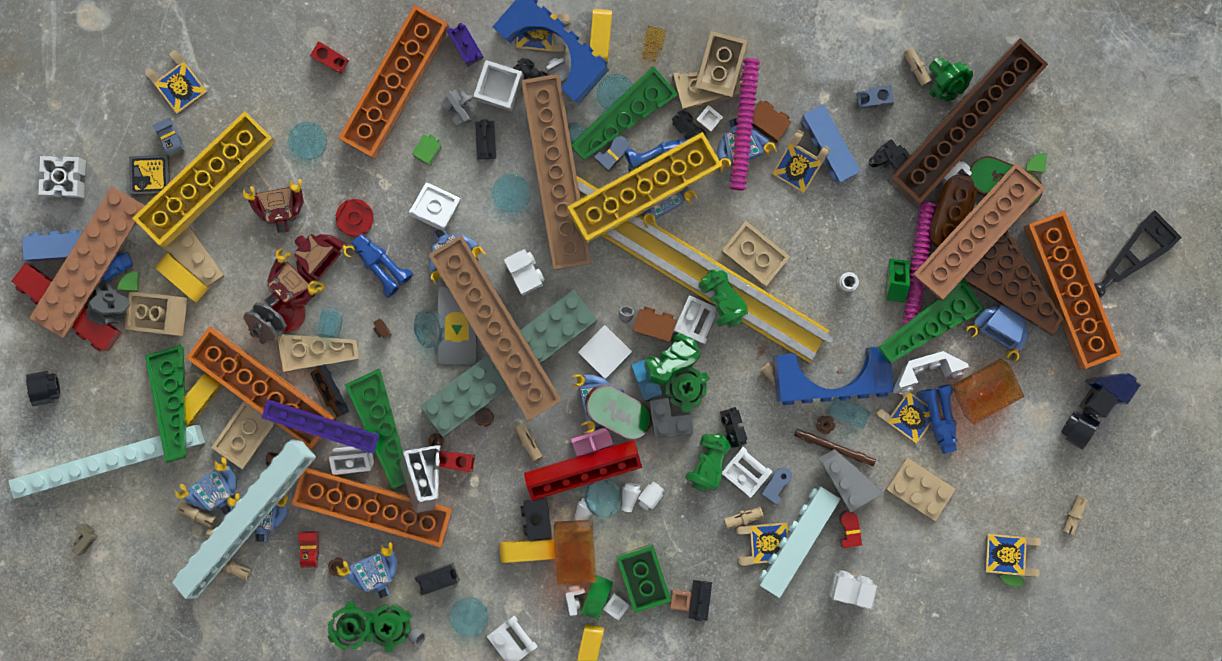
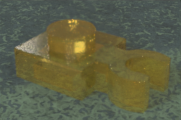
(654, 40)

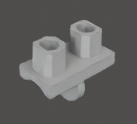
(462, 105)

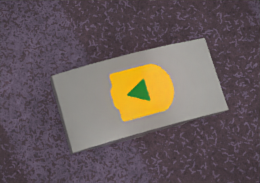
(459, 338)

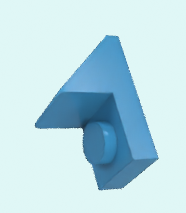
(648, 388)

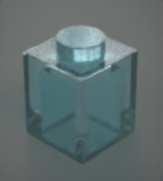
(330, 322)

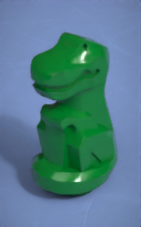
(727, 302)
(679, 356)
(709, 467)

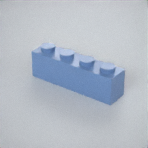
(825, 133)
(49, 246)

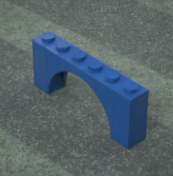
(585, 67)
(794, 385)

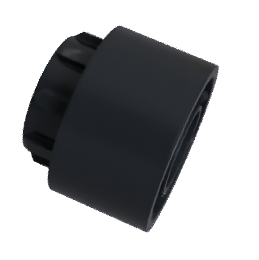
(42, 388)
(1080, 429)

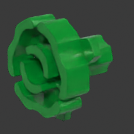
(949, 78)
(692, 393)
(352, 615)
(387, 637)

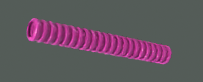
(744, 124)
(920, 256)

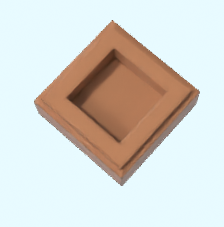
(680, 600)

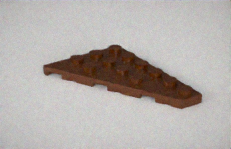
(1011, 282)

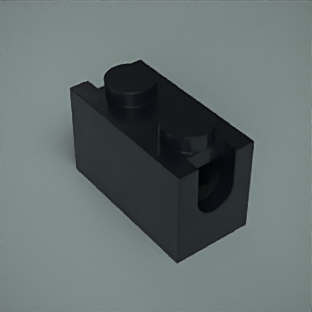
(437, 579)

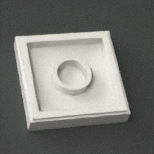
(434, 206)
(604, 351)

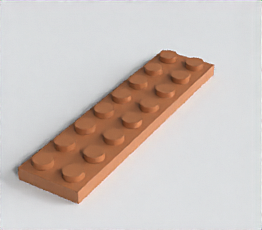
(979, 231)
(87, 263)

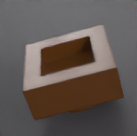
(381, 329)

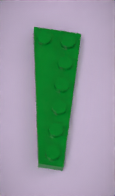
(634, 104)
(932, 321)
(168, 391)
(376, 415)

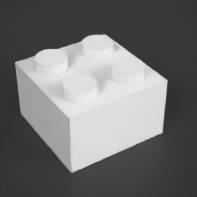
(499, 86)

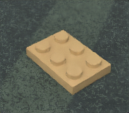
(755, 253)
(243, 435)
(920, 489)

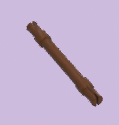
(858, 456)

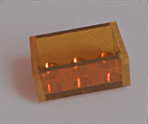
(987, 391)
(575, 552)

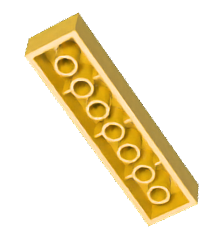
(204, 180)
(644, 188)

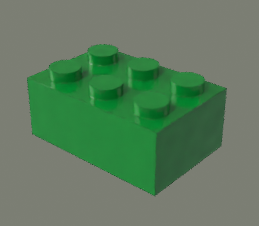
(643, 578)

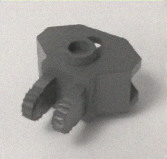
(107, 304)
(264, 322)

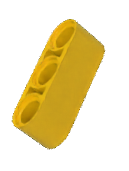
(601, 33)
(181, 277)
(199, 397)
(527, 550)
(590, 643)

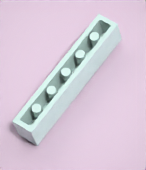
(799, 541)

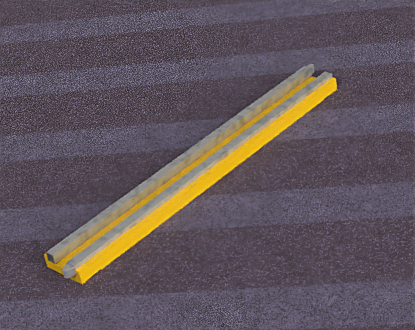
(687, 268)

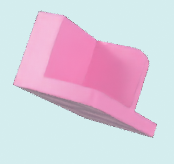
(592, 441)

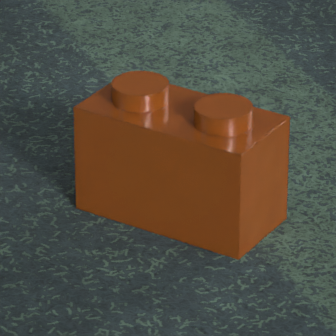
(770, 121)
(655, 325)

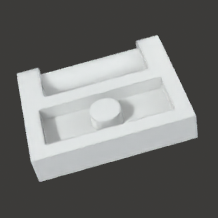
(690, 317)
(742, 477)
(507, 645)

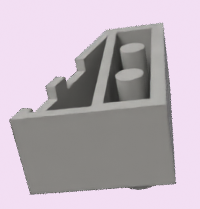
(421, 476)
(848, 481)

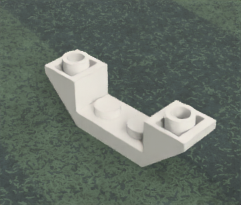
(949, 364)

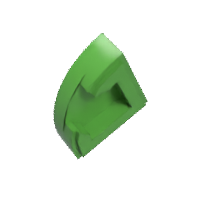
(1037, 163)
(130, 282)
(1012, 580)

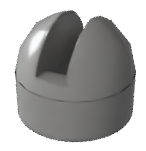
(626, 314)
(417, 637)

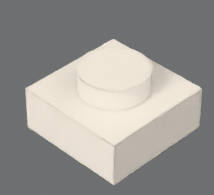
(709, 118)
(616, 606)

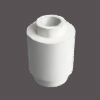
(853, 279)
(651, 496)

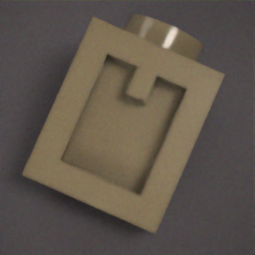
(85, 541)

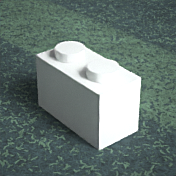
(350, 460)

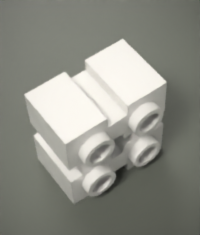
(54, 169)
(523, 271)
(852, 590)

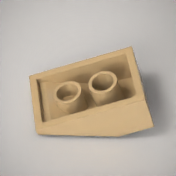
(722, 63)
(156, 313)

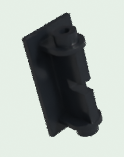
(528, 69)
(685, 122)
(485, 139)
(882, 156)
(735, 435)
(700, 600)

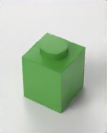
(427, 149)

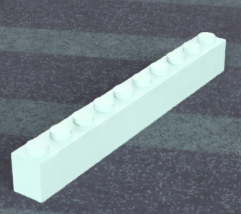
(97, 464)
(243, 519)

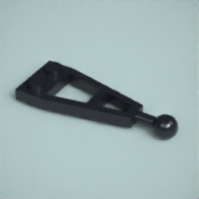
(1159, 231)

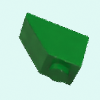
(897, 280)
(596, 597)

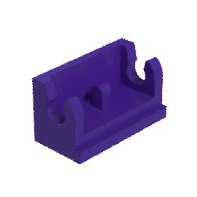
(465, 44)

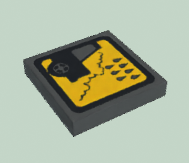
(148, 174)

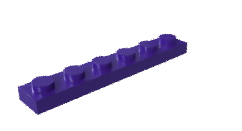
(320, 426)

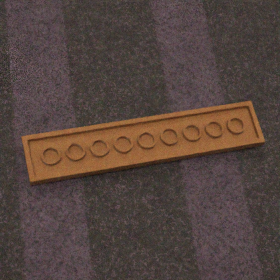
(555, 169)
(495, 327)

